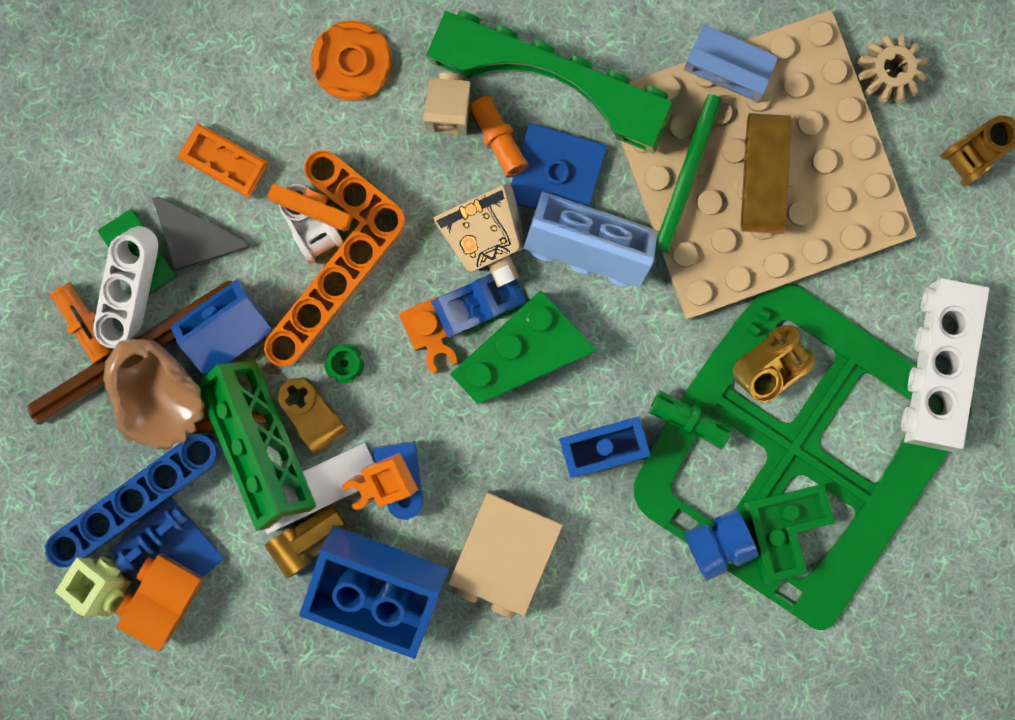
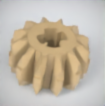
(881, 56)

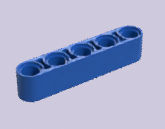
(115, 506)

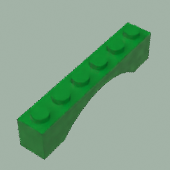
(476, 50)

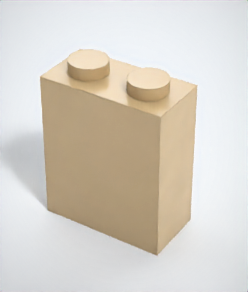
(504, 555)

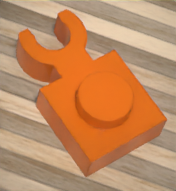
(426, 330)
(383, 481)

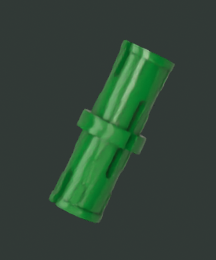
(690, 419)

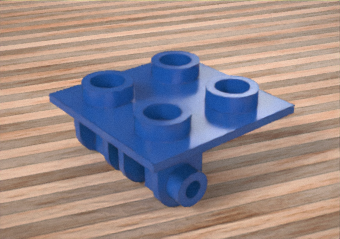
(167, 533)

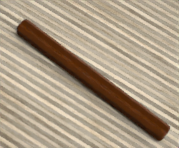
(92, 377)

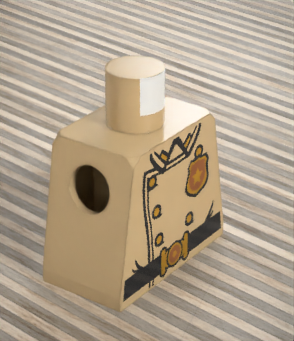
(486, 233)

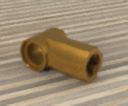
(301, 544)

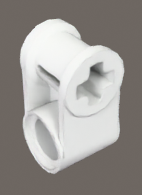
(308, 229)

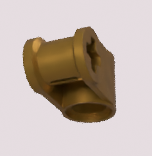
(976, 152)
(773, 364)
(315, 421)

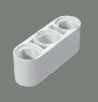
(112, 299)

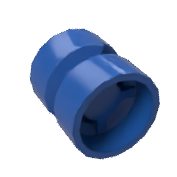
(721, 544)

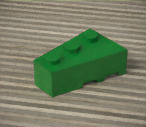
(521, 350)

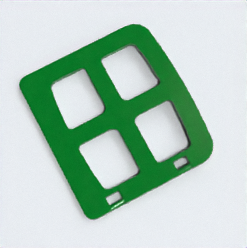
(796, 451)

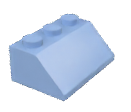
(591, 240)

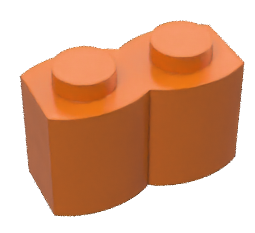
(159, 602)

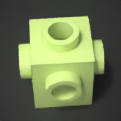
(93, 587)

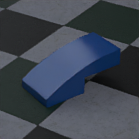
(476, 304)

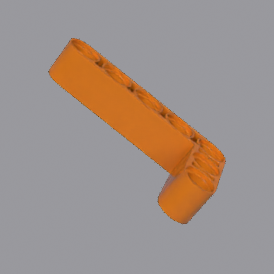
(341, 262)

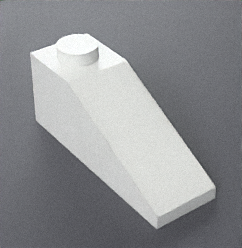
(327, 480)

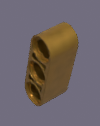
(766, 173)

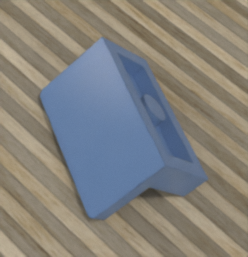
(731, 63)

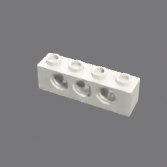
(967, 306)

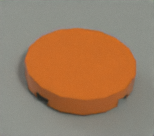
(355, 75)

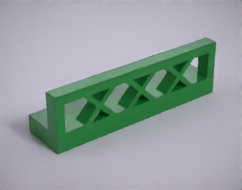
(247, 443)

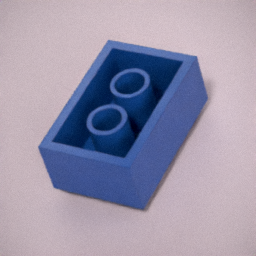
(373, 591)

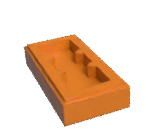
(223, 160)
(311, 205)

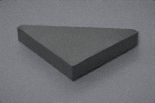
(191, 237)

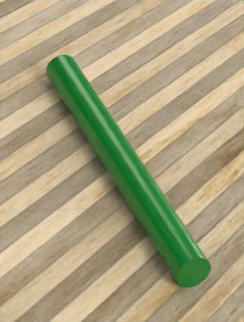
(688, 173)

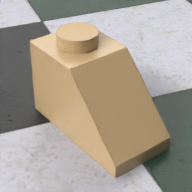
(447, 104)

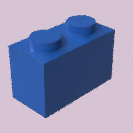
(221, 328)
(604, 447)

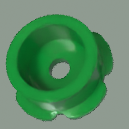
(333, 363)

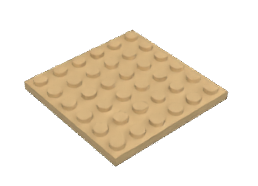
(839, 178)

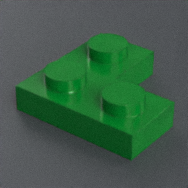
(775, 527)

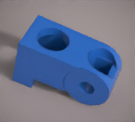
(409, 506)

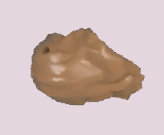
(151, 394)

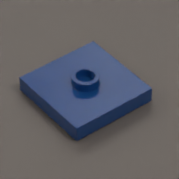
(558, 166)

